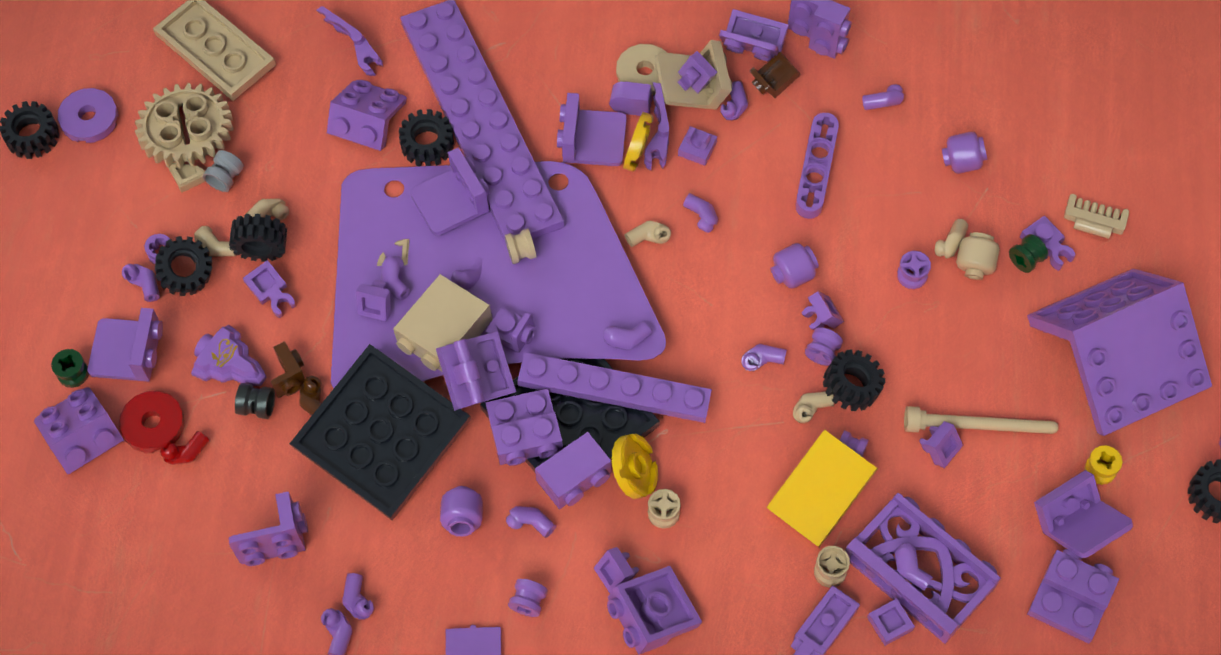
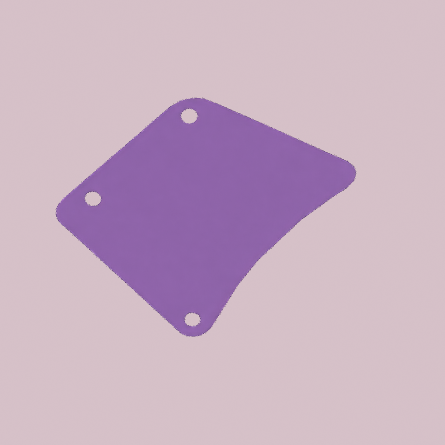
(570, 289)

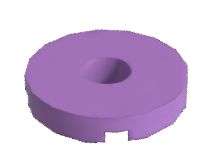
(87, 101)

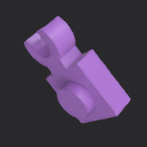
(1052, 239)
(267, 285)

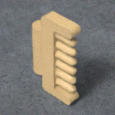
(1095, 222)

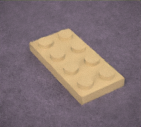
(214, 47)

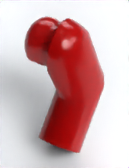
(184, 453)

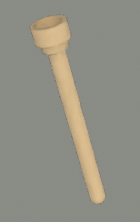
(919, 419)

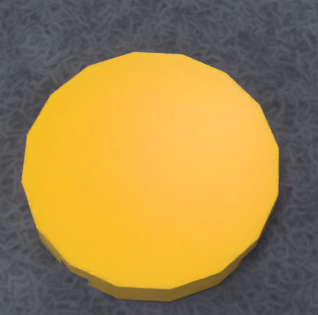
(638, 141)
(633, 466)

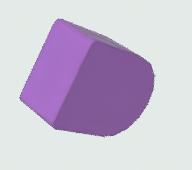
(631, 98)

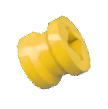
(1104, 472)

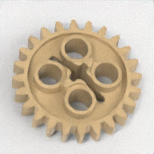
(162, 130)

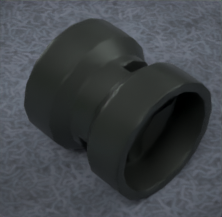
(254, 401)

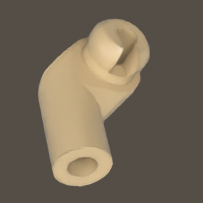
(270, 207)
(648, 231)
(949, 247)

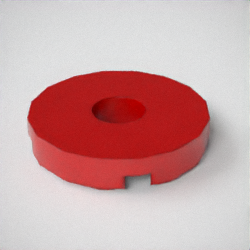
(147, 405)

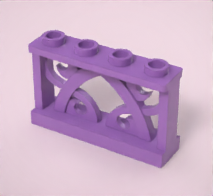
(932, 611)

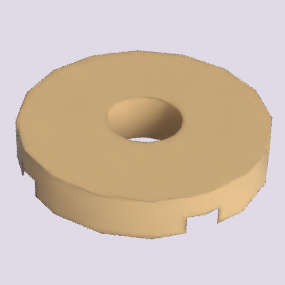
(635, 58)

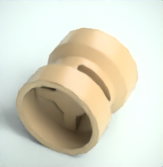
(833, 559)

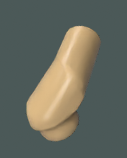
(215, 247)
(809, 404)

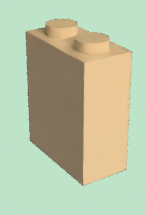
(440, 318)

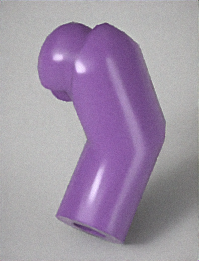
(738, 103)
(530, 515)

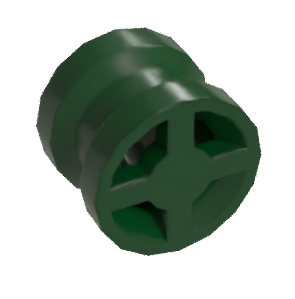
(1028, 253)
(74, 375)

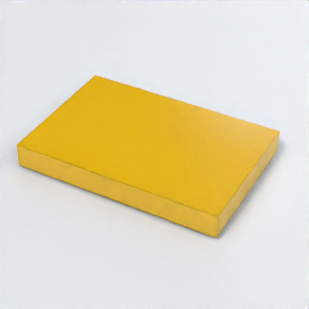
(822, 488)

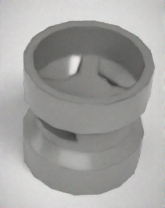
(223, 170)

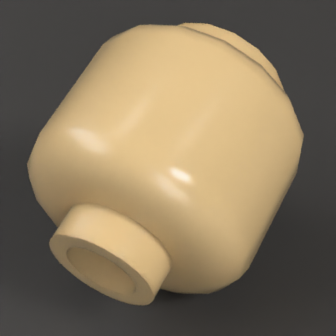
(978, 255)

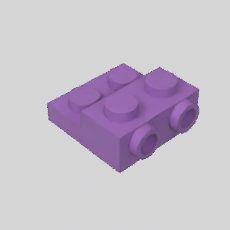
(823, 23)
(524, 427)
(1073, 595)
(652, 609)

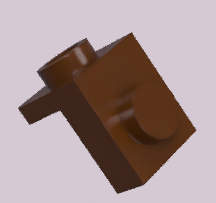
(775, 75)
(293, 377)

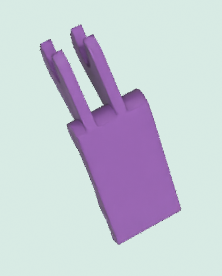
(364, 51)
(659, 144)

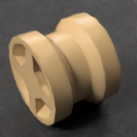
(520, 246)
(665, 501)

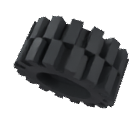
(421, 124)
(36, 142)
(258, 237)
(183, 248)
(846, 391)
(1200, 491)

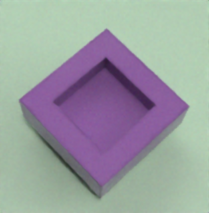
(890, 622)

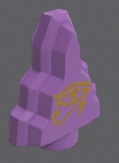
(226, 359)

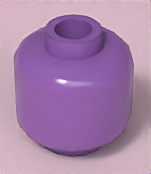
(964, 152)
(794, 265)
(461, 511)

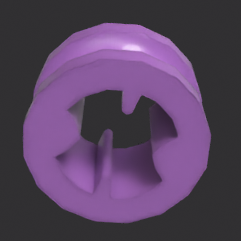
(153, 243)

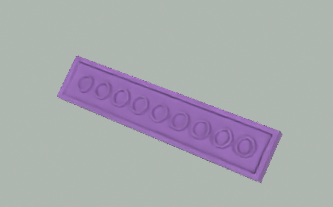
(481, 120)

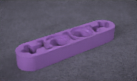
(817, 165)

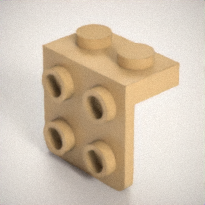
(711, 96)

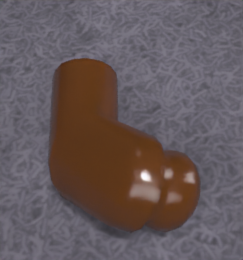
(310, 394)

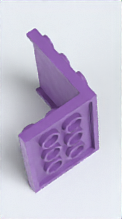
(1130, 345)

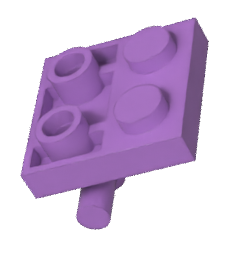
(475, 370)

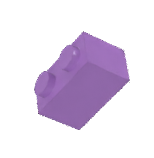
(574, 471)

